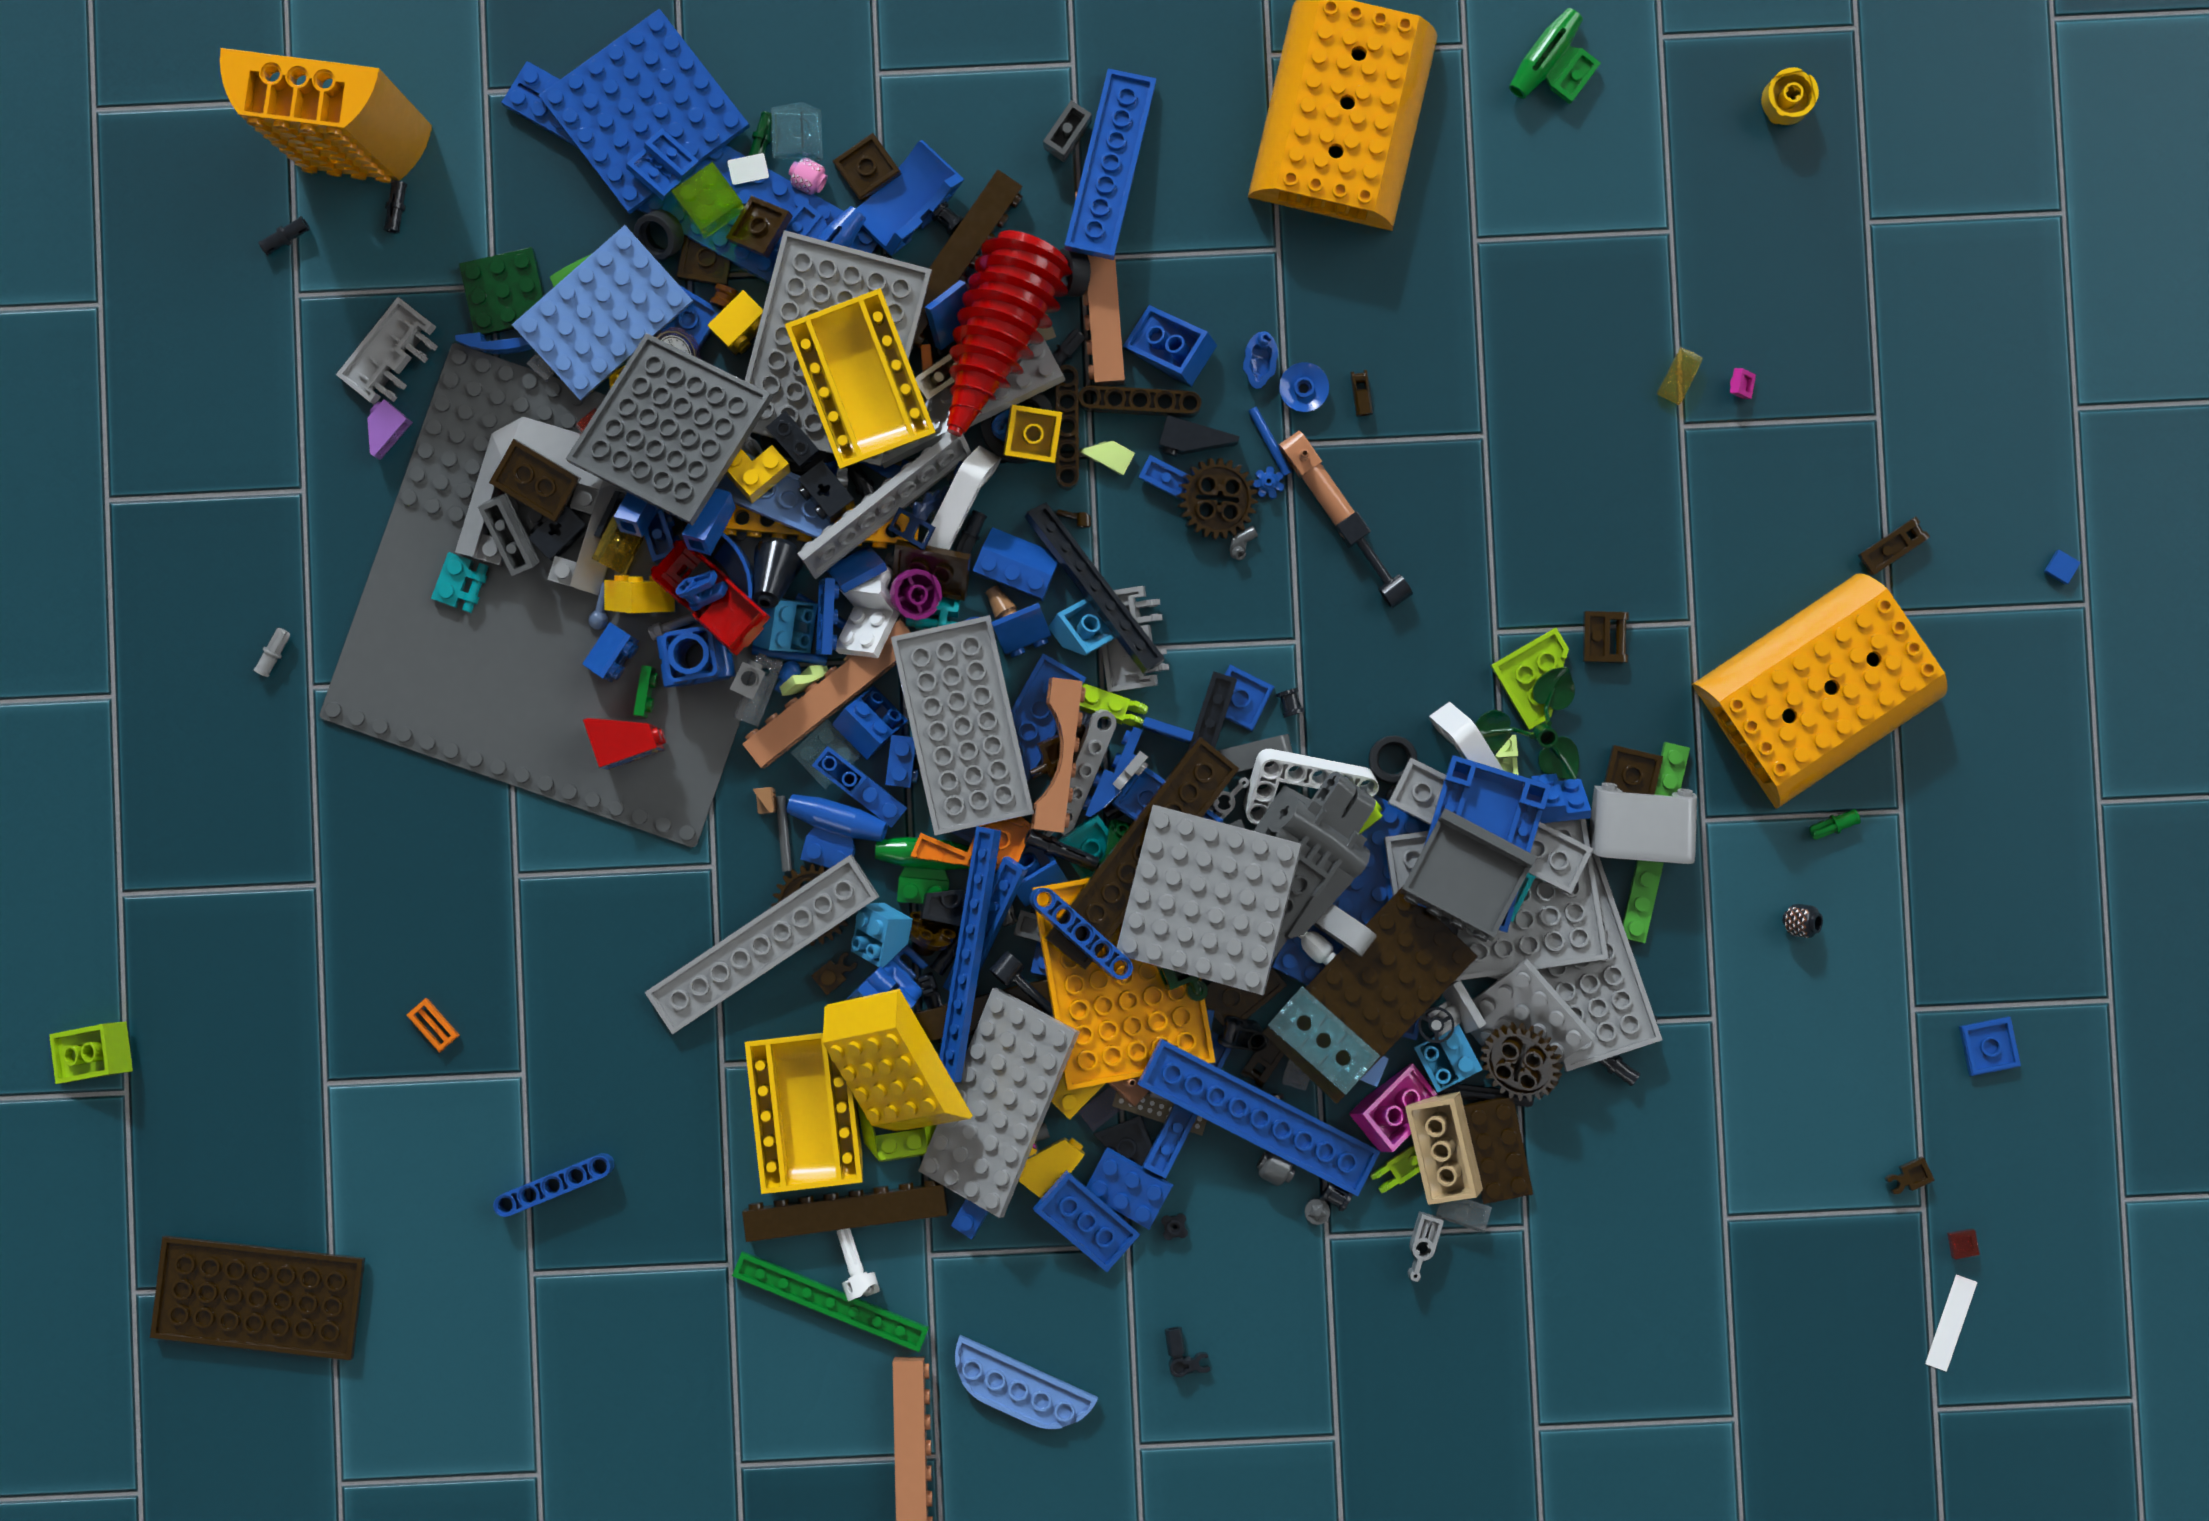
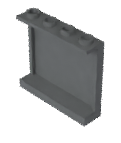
(1467, 875)

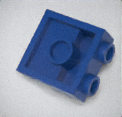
(1565, 800)

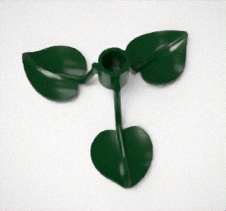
(1559, 753)

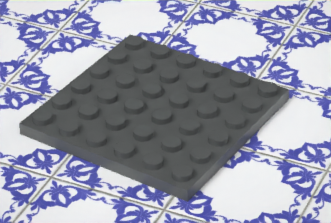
(669, 428)

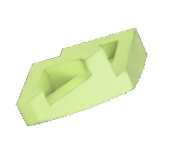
(1110, 455)
(799, 683)
(1508, 756)

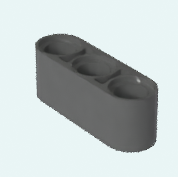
(1246, 754)

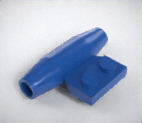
(811, 223)
(833, 828)

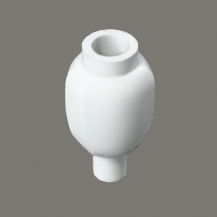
(1317, 947)

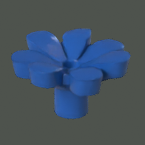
(1268, 488)

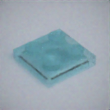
(815, 744)

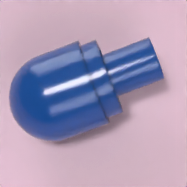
(787, 670)

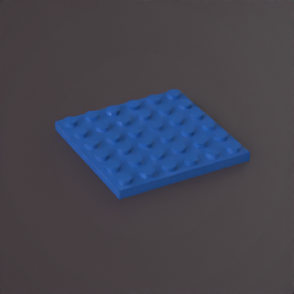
(632, 92)

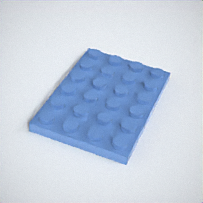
(602, 312)

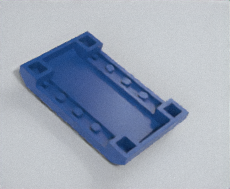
(1495, 801)

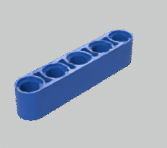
(1092, 938)
(544, 1192)

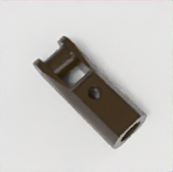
(1362, 397)

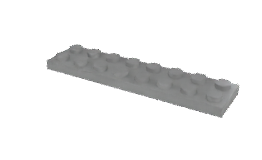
(1038, 375)
(883, 504)
(1558, 855)

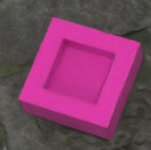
(1742, 383)

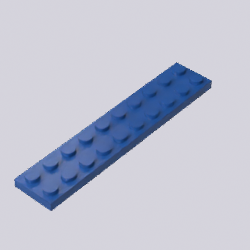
(1258, 1117)

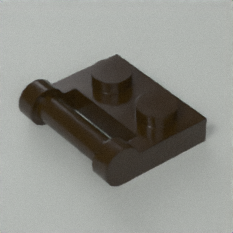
(1597, 636)

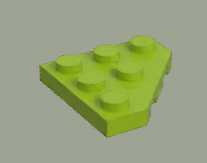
(1522, 669)

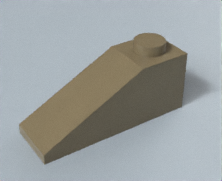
(935, 378)

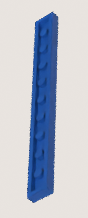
(969, 950)

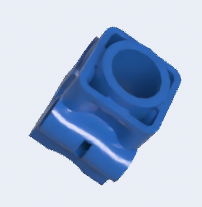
(715, 665)
(889, 979)

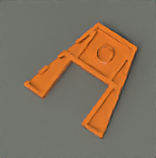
(1011, 844)

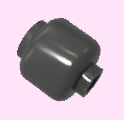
(1275, 1169)

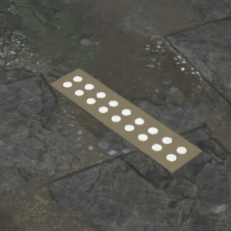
(1155, 1109)

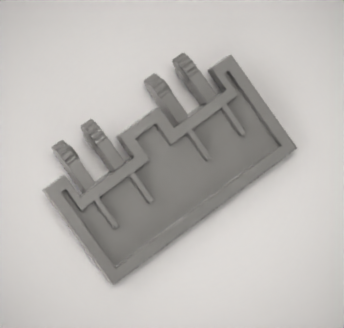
(385, 350)
(1119, 667)

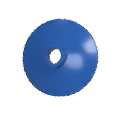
(1304, 374)

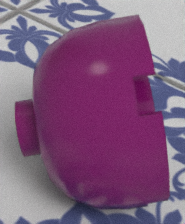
(915, 594)

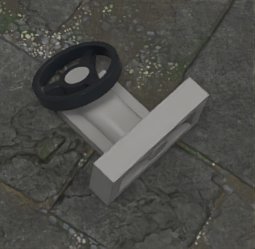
(1456, 1010)

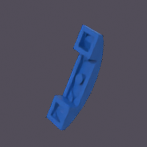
(505, 346)

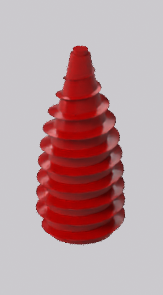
(1001, 318)

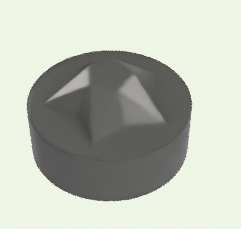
(1317, 1211)

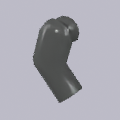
(1239, 543)

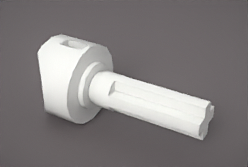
(860, 1281)

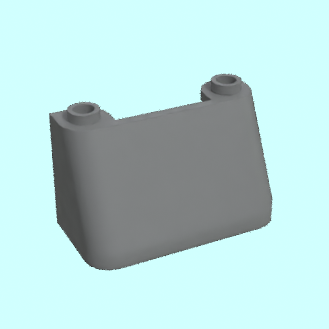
(1643, 825)

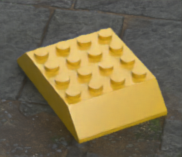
(860, 378)
(890, 1063)
(802, 1115)

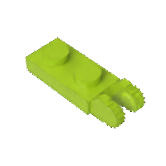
(1118, 705)
(1402, 1167)

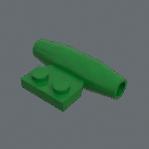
(1556, 61)
(918, 874)

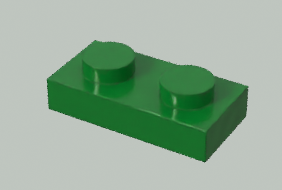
(644, 703)

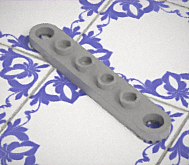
(1087, 760)

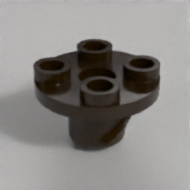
(929, 935)

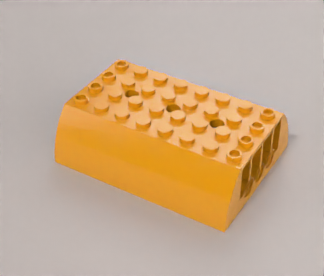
(1308, 119)
(349, 128)
(1791, 670)

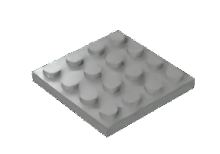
(1531, 1000)

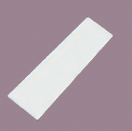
(1951, 1323)

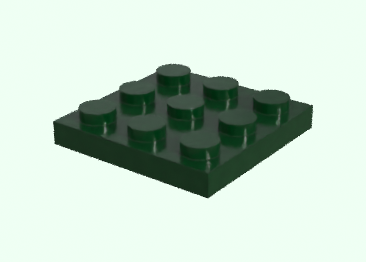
(501, 289)

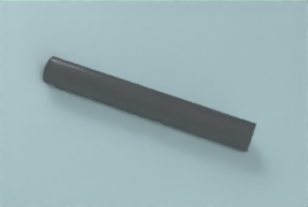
(783, 833)

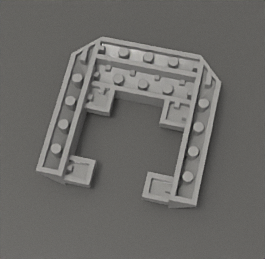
(590, 497)

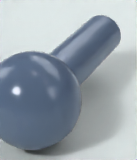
(598, 618)

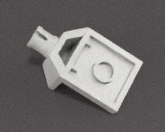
(870, 618)

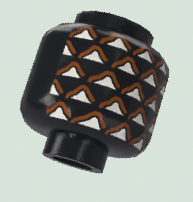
(1803, 920)

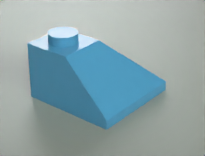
(1080, 628)

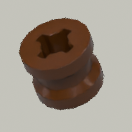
(723, 296)

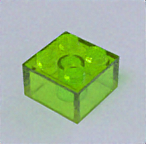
(708, 200)

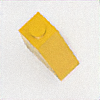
(1049, 1164)

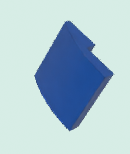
(662, 164)

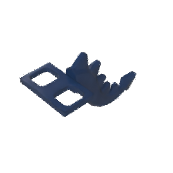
(920, 513)

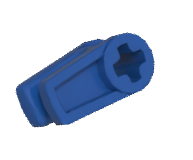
(701, 590)
(915, 957)

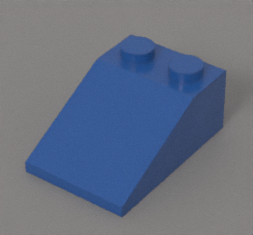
(1171, 345)
(1022, 630)

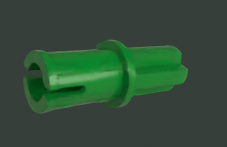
(1834, 824)

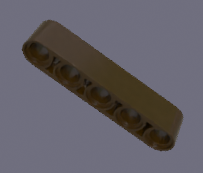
(1151, 395)
(1071, 439)

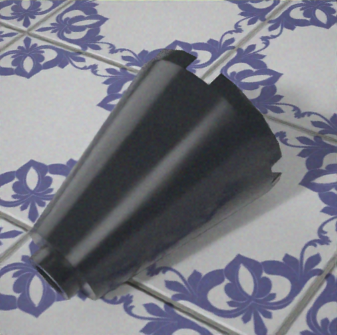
(774, 570)

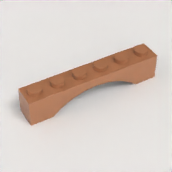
(1063, 702)

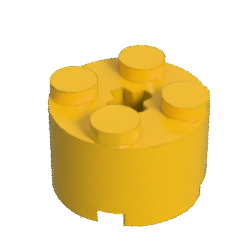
(1795, 84)

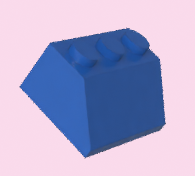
(1016, 564)

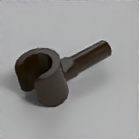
(1083, 518)

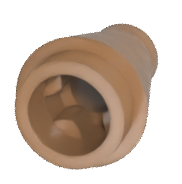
(1000, 603)

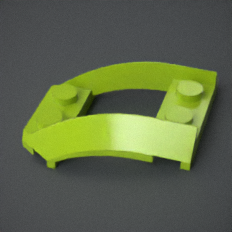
(895, 1145)

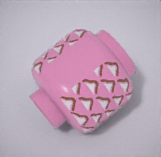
(808, 176)

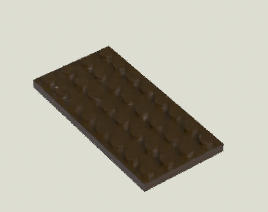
(1386, 986)
(257, 1297)

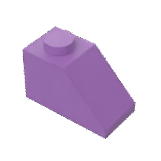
(385, 427)

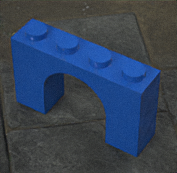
(636, 515)

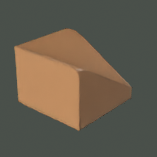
(765, 800)

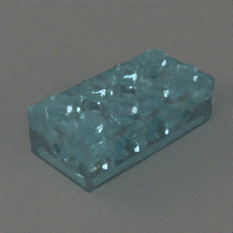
(1341, 1037)

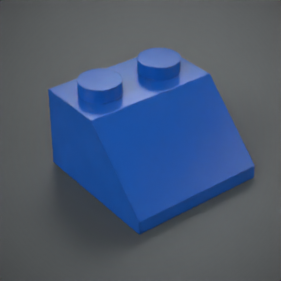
(1041, 871)

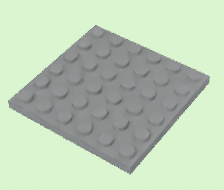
(1208, 899)

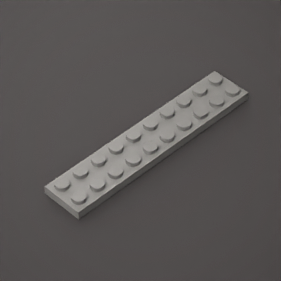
(762, 944)

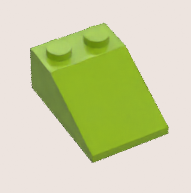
(91, 1052)

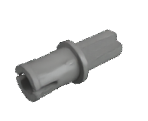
(272, 652)

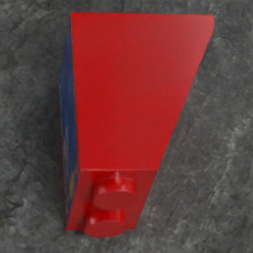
(622, 741)

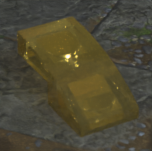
(1680, 375)

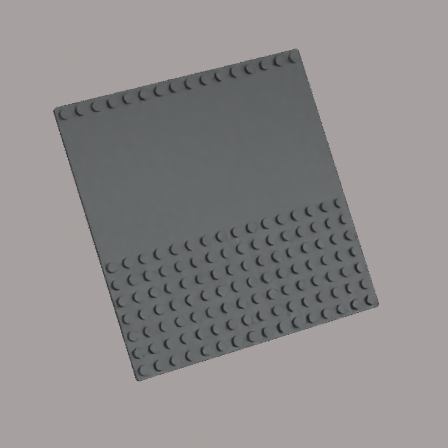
(509, 679)

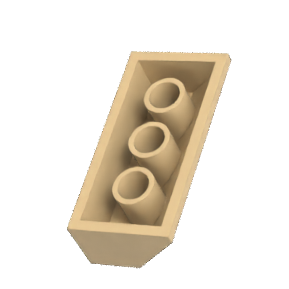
(1444, 1148)

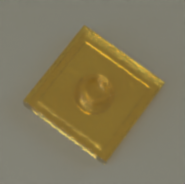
(617, 548)

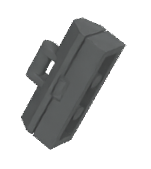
(508, 534)

